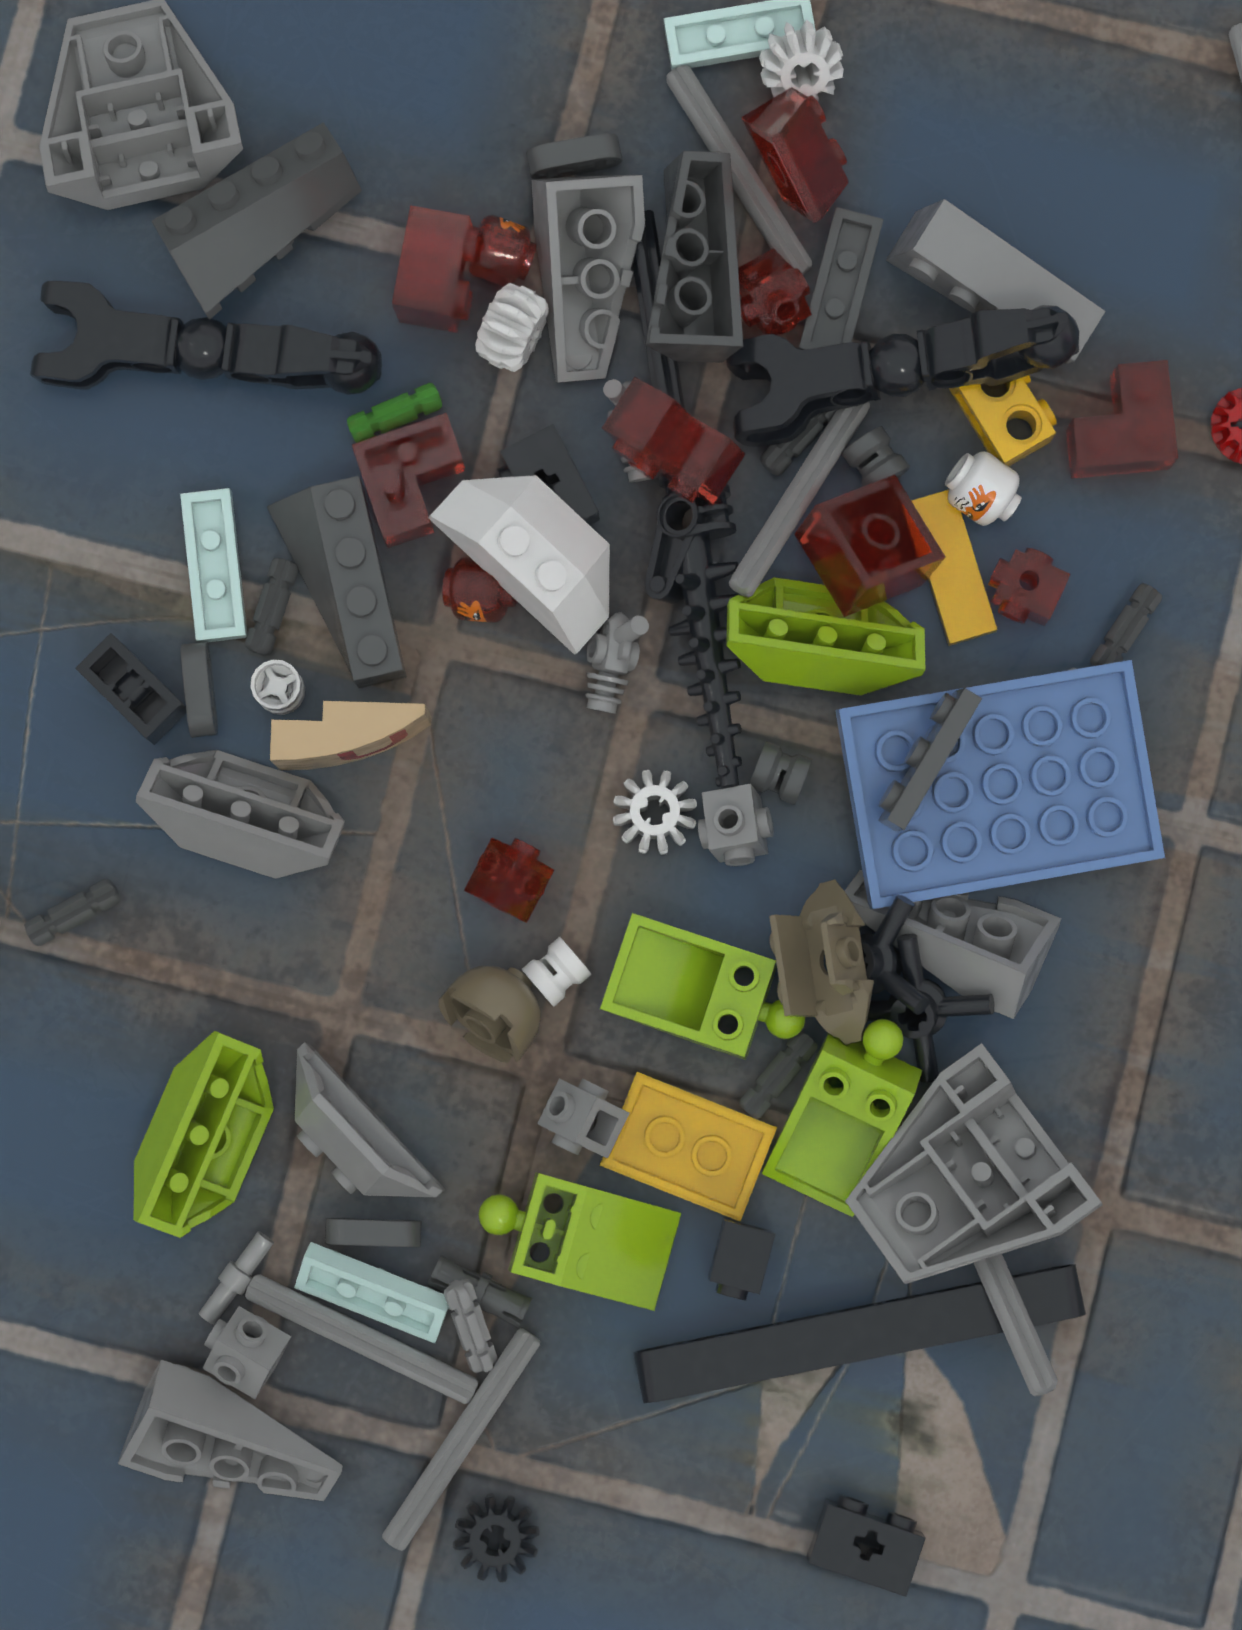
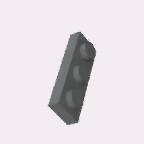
(841, 279)
(927, 758)

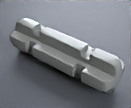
(470, 1325)

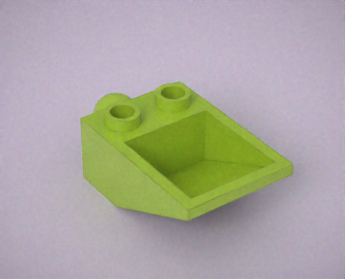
(688, 984)
(844, 1115)
(594, 1241)

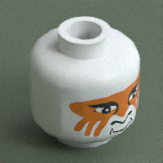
(983, 488)

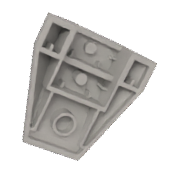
(134, 111)
(967, 1177)

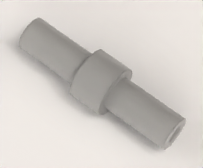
(236, 1277)

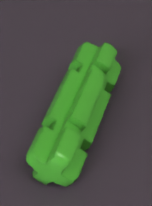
(394, 412)

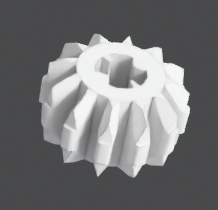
(802, 60)
(512, 327)
(640, 804)

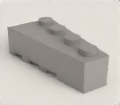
(981, 269)

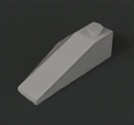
(585, 256)

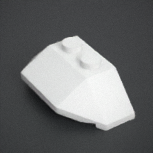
(533, 550)

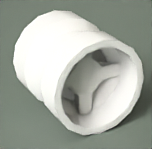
(272, 679)
(566, 964)

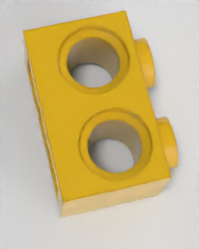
(990, 415)

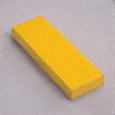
(957, 580)

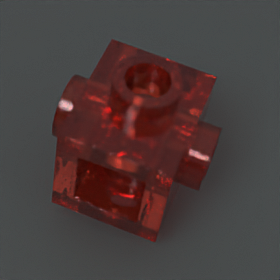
(772, 294)
(1045, 581)
(510, 878)

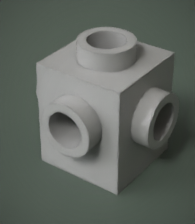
(735, 825)
(582, 1118)
(245, 1351)

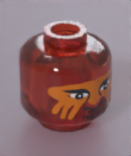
(502, 251)
(474, 593)

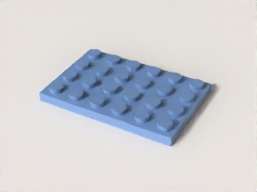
(1033, 790)

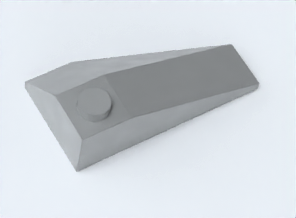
(974, 942)
(208, 1431)

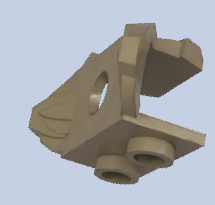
(805, 989)

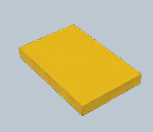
(690, 1146)

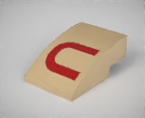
(345, 734)

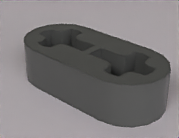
(574, 156)
(199, 689)
(373, 1232)

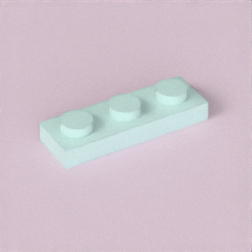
(731, 31)
(213, 565)
(372, 1292)

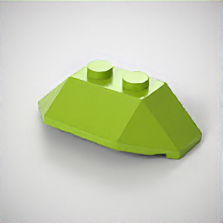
(800, 638)
(202, 1136)

